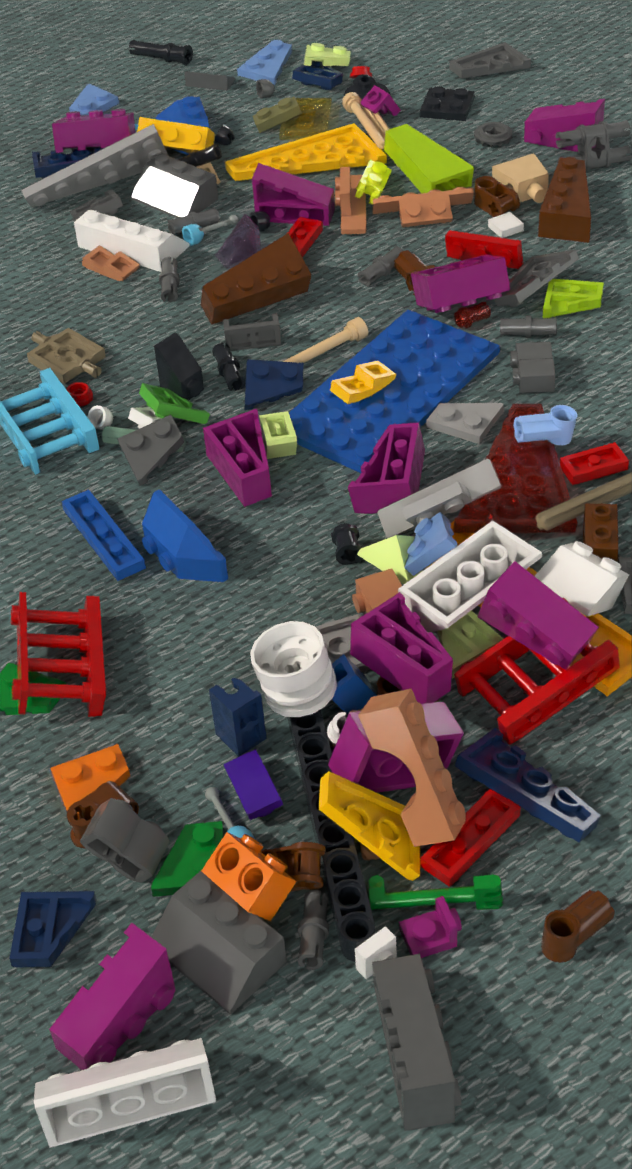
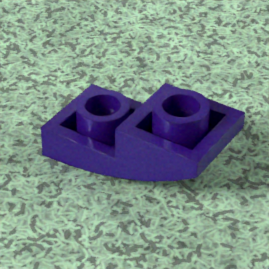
(253, 785)

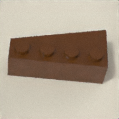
(566, 205)
(257, 282)

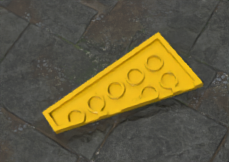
(320, 152)

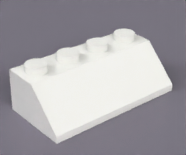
(138, 242)
(464, 575)
(124, 1092)

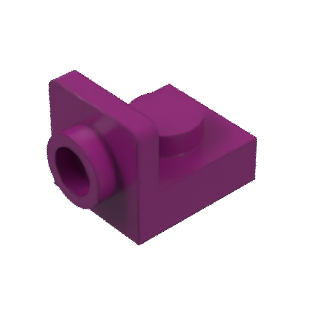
(380, 101)
(431, 931)

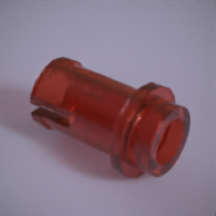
(467, 316)

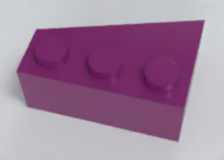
(547, 121)
(92, 129)
(291, 197)
(240, 456)
(392, 470)
(536, 616)
(402, 651)
(117, 1003)

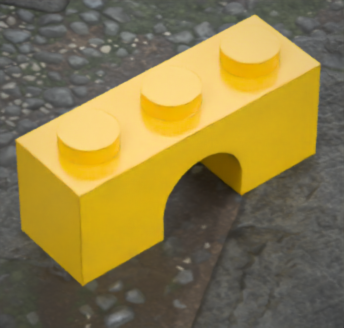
(179, 135)

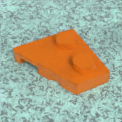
(85, 774)

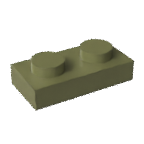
(270, 117)

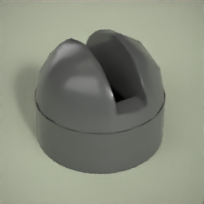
(264, 88)

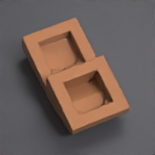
(113, 266)

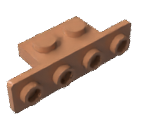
(424, 207)
(352, 208)

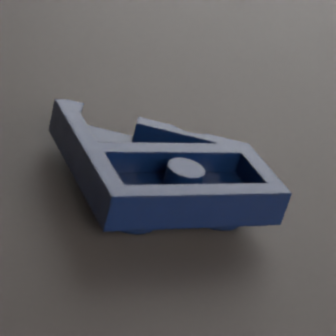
(324, 77)
(271, 381)
(47, 925)

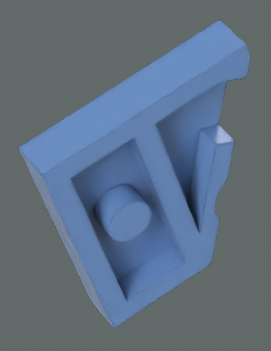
(93, 99)
(431, 542)

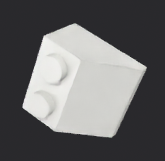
(583, 578)

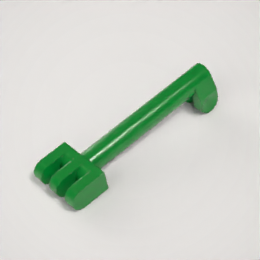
(485, 892)

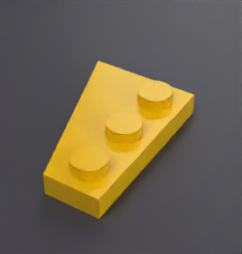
(372, 821)

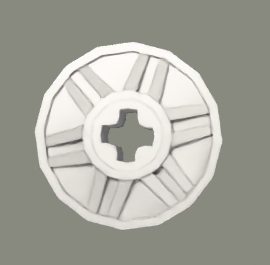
(294, 669)

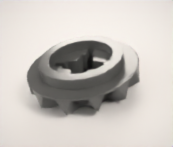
(484, 134)

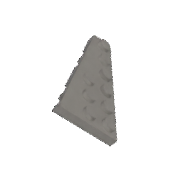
(103, 167)

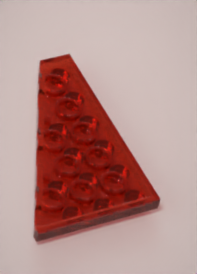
(528, 480)

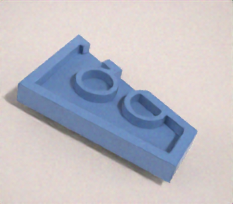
(267, 62)

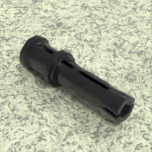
(168, 52)

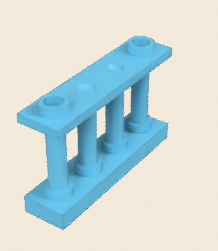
(60, 403)

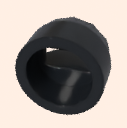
(224, 135)
(261, 219)

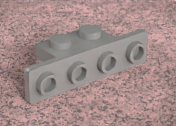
(444, 497)

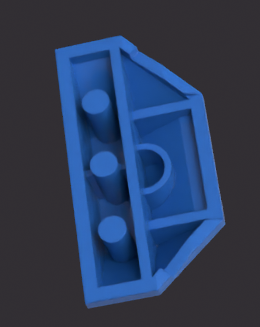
(185, 111)
(180, 542)

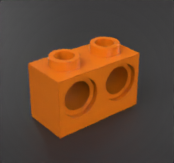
(249, 876)

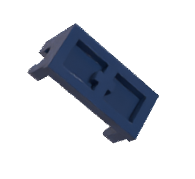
(238, 717)

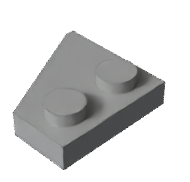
(465, 420)

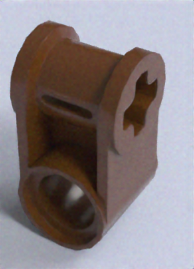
(494, 196)
(89, 805)
(302, 862)

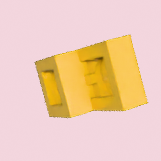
(366, 381)

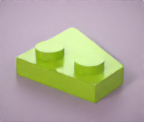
(571, 297)

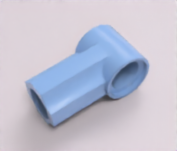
(553, 426)

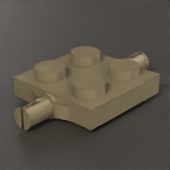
(66, 354)

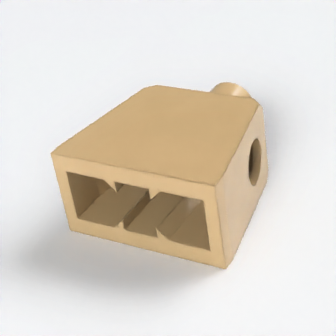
(524, 176)

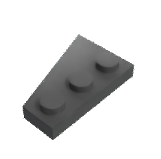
(490, 61)
(534, 275)

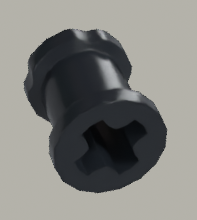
(346, 539)

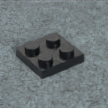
(447, 104)

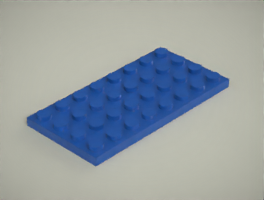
(430, 368)

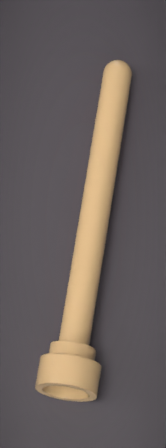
(352, 105)
(355, 330)

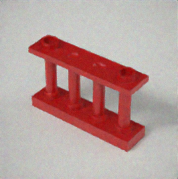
(88, 642)
(542, 700)

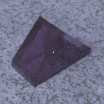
(240, 244)

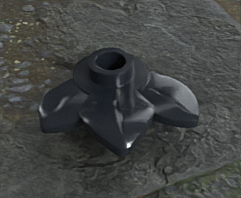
(363, 84)

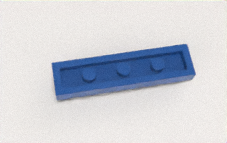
(103, 535)

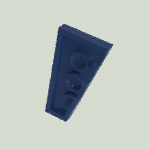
(50, 164)
(531, 788)

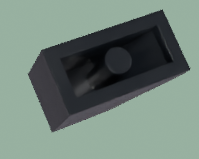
(178, 368)

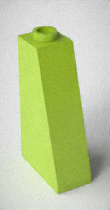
(425, 161)

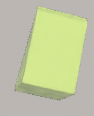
(278, 435)
(390, 554)

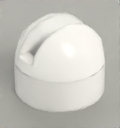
(100, 417)

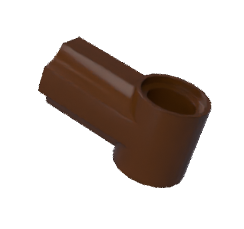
(409, 263)
(574, 925)

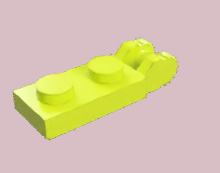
(373, 180)

